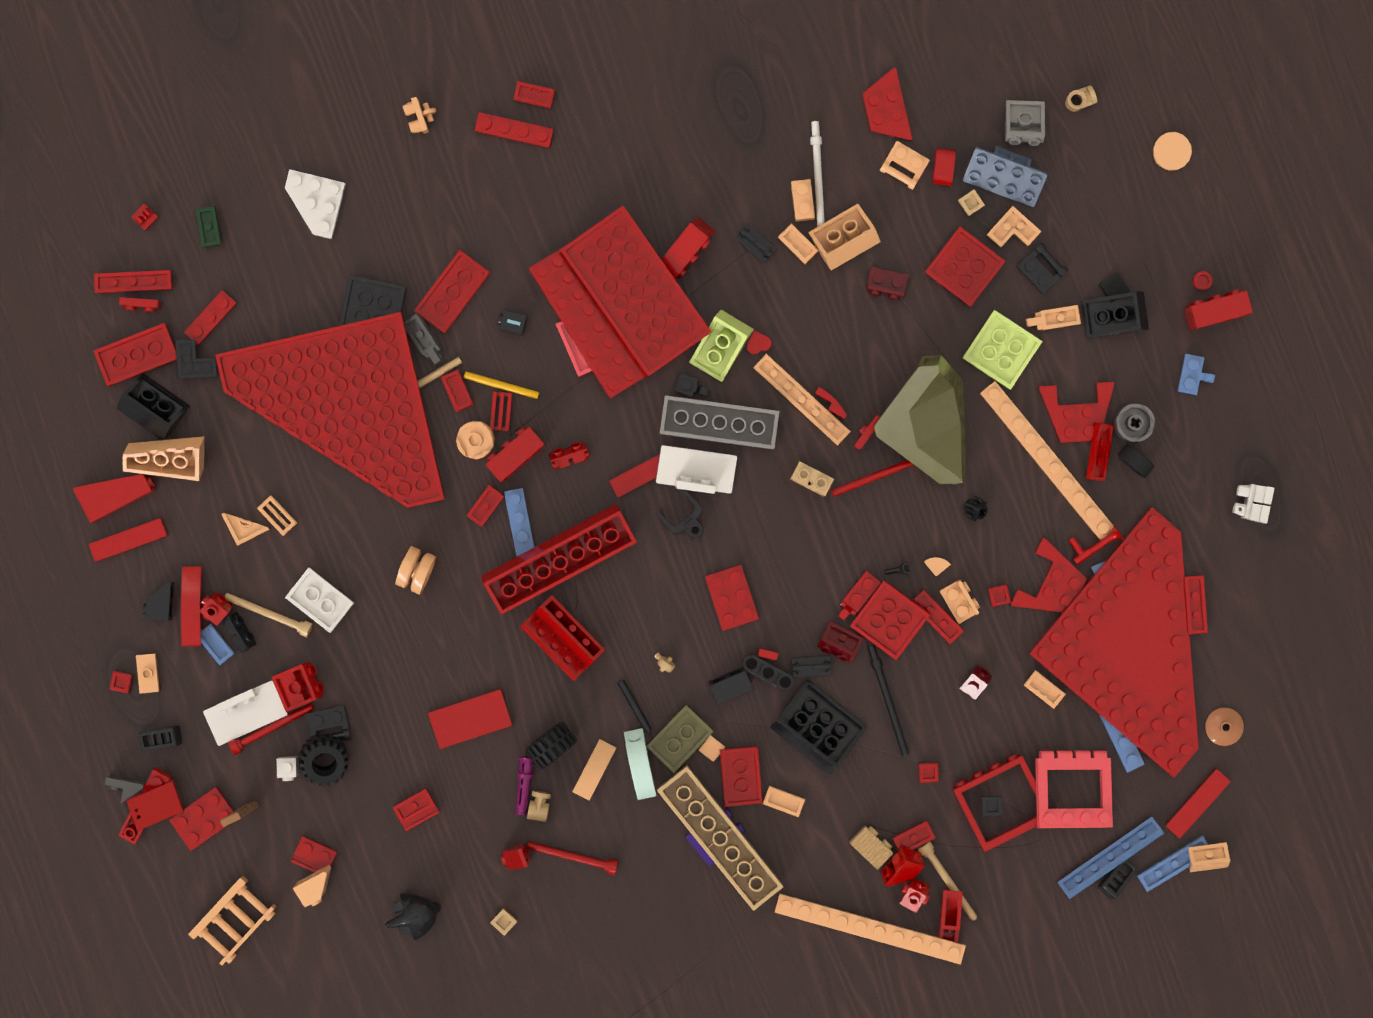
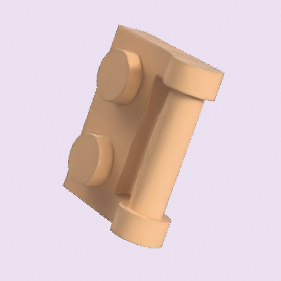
(908, 160)

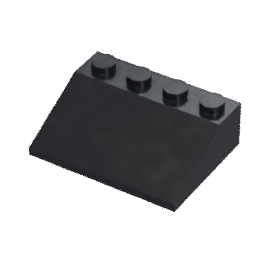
(818, 727)

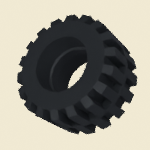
(551, 745)
(328, 773)

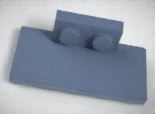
(1005, 175)

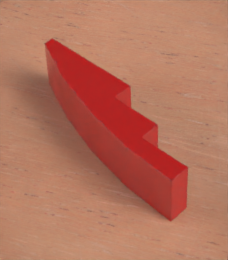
(190, 605)

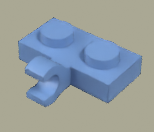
(1192, 374)

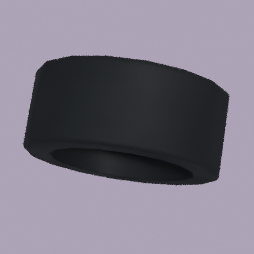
(1135, 461)

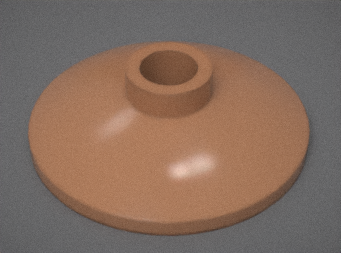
(1215, 722)

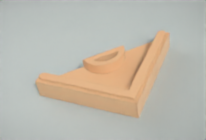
(243, 529)

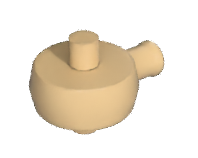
(665, 663)

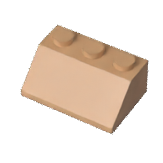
(844, 236)

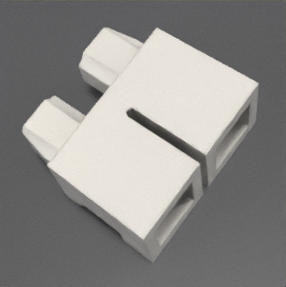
(1252, 494)

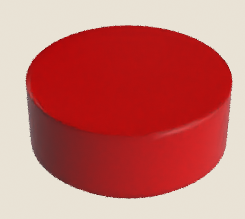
(1202, 281)

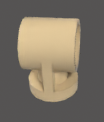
(1086, 95)
(539, 808)

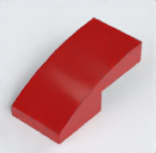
(834, 407)

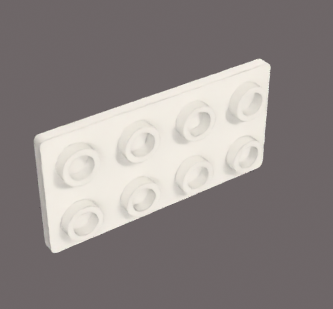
(696, 469)
(245, 713)

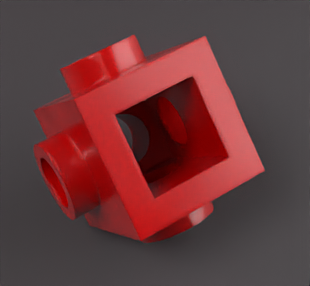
(215, 608)
(914, 895)

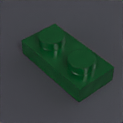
(208, 227)

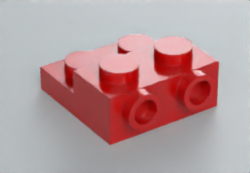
(298, 686)

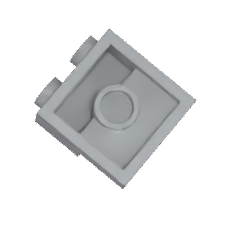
(1025, 122)

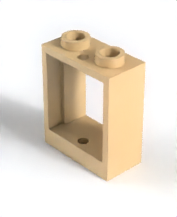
(819, 481)

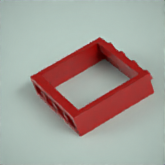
(980, 777)

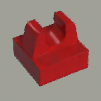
(145, 217)

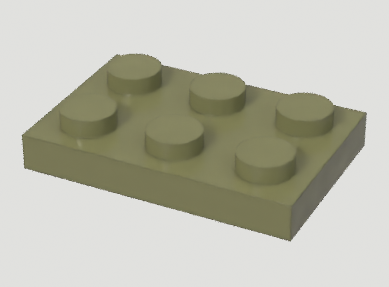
(680, 738)

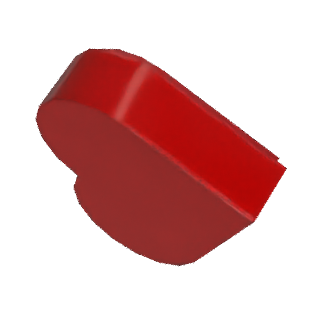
(758, 342)

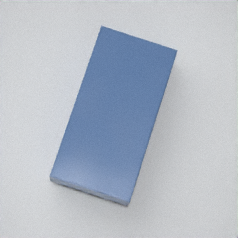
(216, 644)

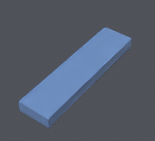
(1168, 866)

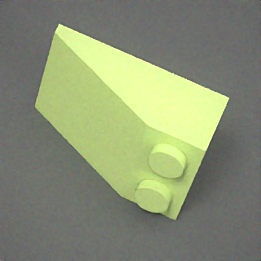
(722, 346)

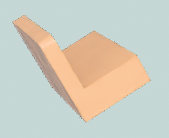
(1208, 857)

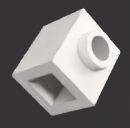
(288, 767)

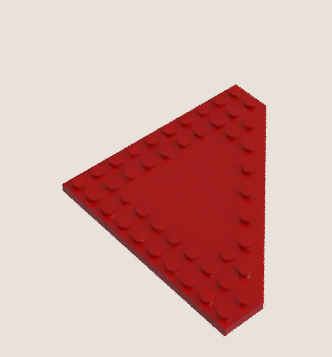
(347, 397)
(1129, 644)

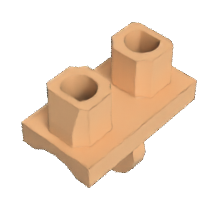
(420, 124)

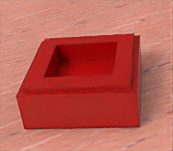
(999, 595)
(768, 654)
(121, 682)
(928, 772)

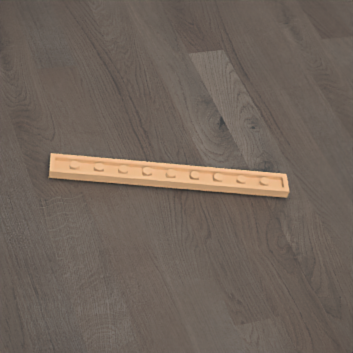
(1047, 460)
(870, 928)

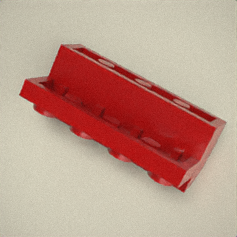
(562, 638)

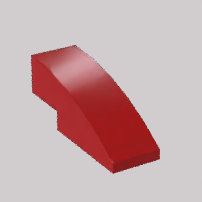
(950, 915)

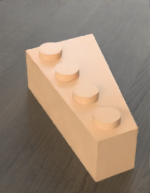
(166, 458)

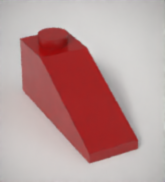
(516, 856)

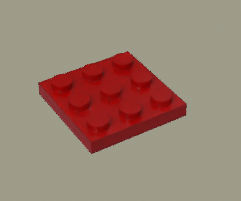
(965, 266)
(890, 620)

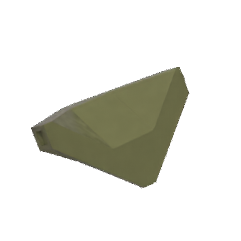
(929, 421)

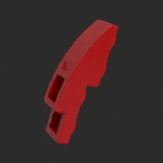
(129, 830)

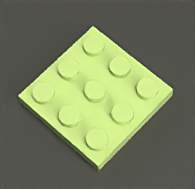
(1002, 349)

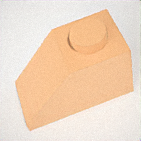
(313, 887)

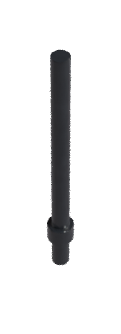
(876, 664)

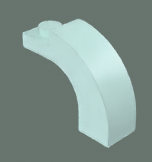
(639, 764)

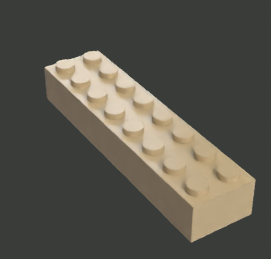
(720, 837)

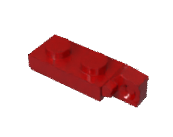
(858, 594)

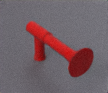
(1085, 554)

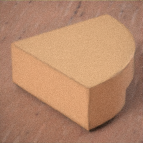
(936, 565)

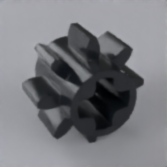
(975, 508)

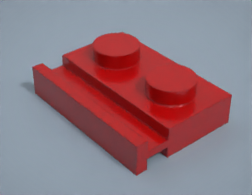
(416, 809)
(313, 855)

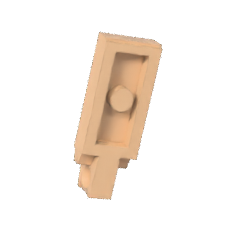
(1055, 318)

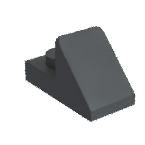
(130, 787)

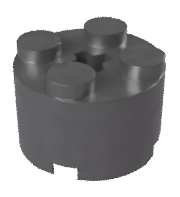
(1135, 412)

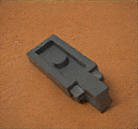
(423, 338)

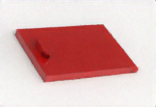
(154, 805)

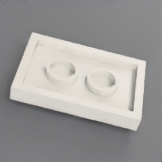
(319, 600)

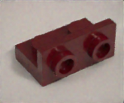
(887, 283)
(840, 642)

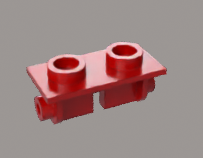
(560, 456)

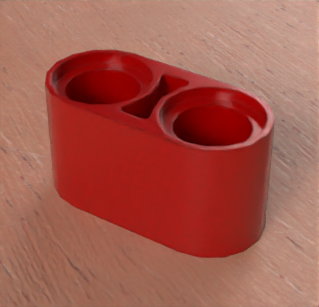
(944, 166)

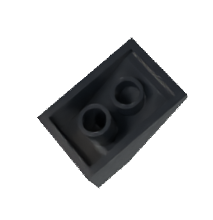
(1121, 316)

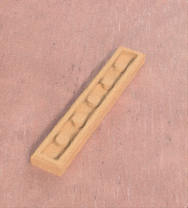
(801, 399)

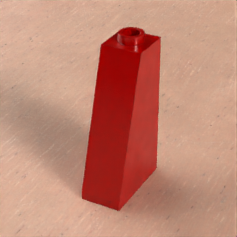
(110, 496)

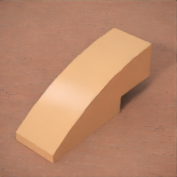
(594, 769)

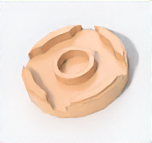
(1172, 151)
(475, 439)

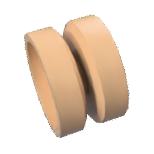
(413, 569)

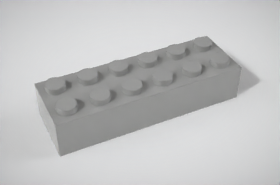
(719, 422)

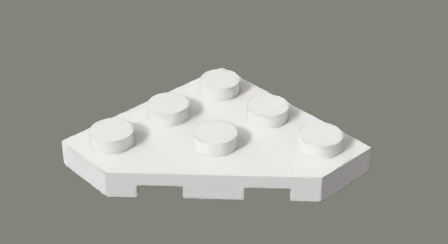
(316, 200)

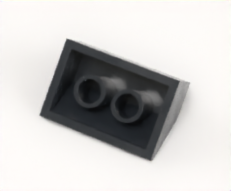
(152, 406)

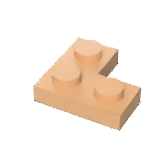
(1013, 223)

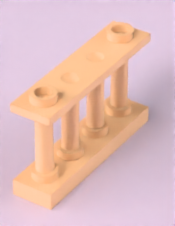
(228, 903)

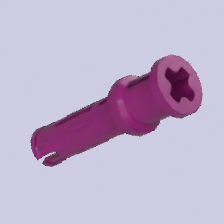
(525, 775)

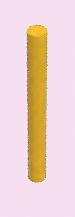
(501, 385)

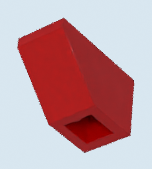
(902, 867)

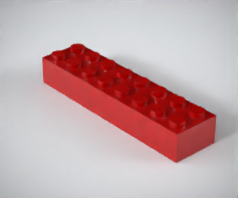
(558, 559)

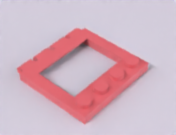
(1074, 817)

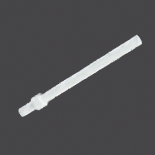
(816, 141)

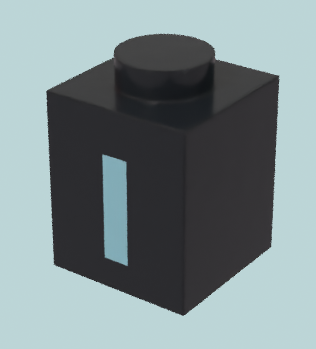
(512, 322)

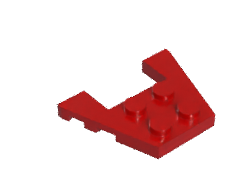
(1076, 421)
(1059, 586)

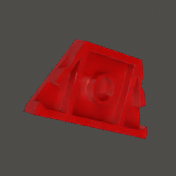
(886, 107)

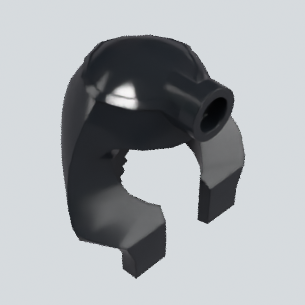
(417, 915)

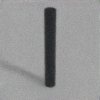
(634, 706)

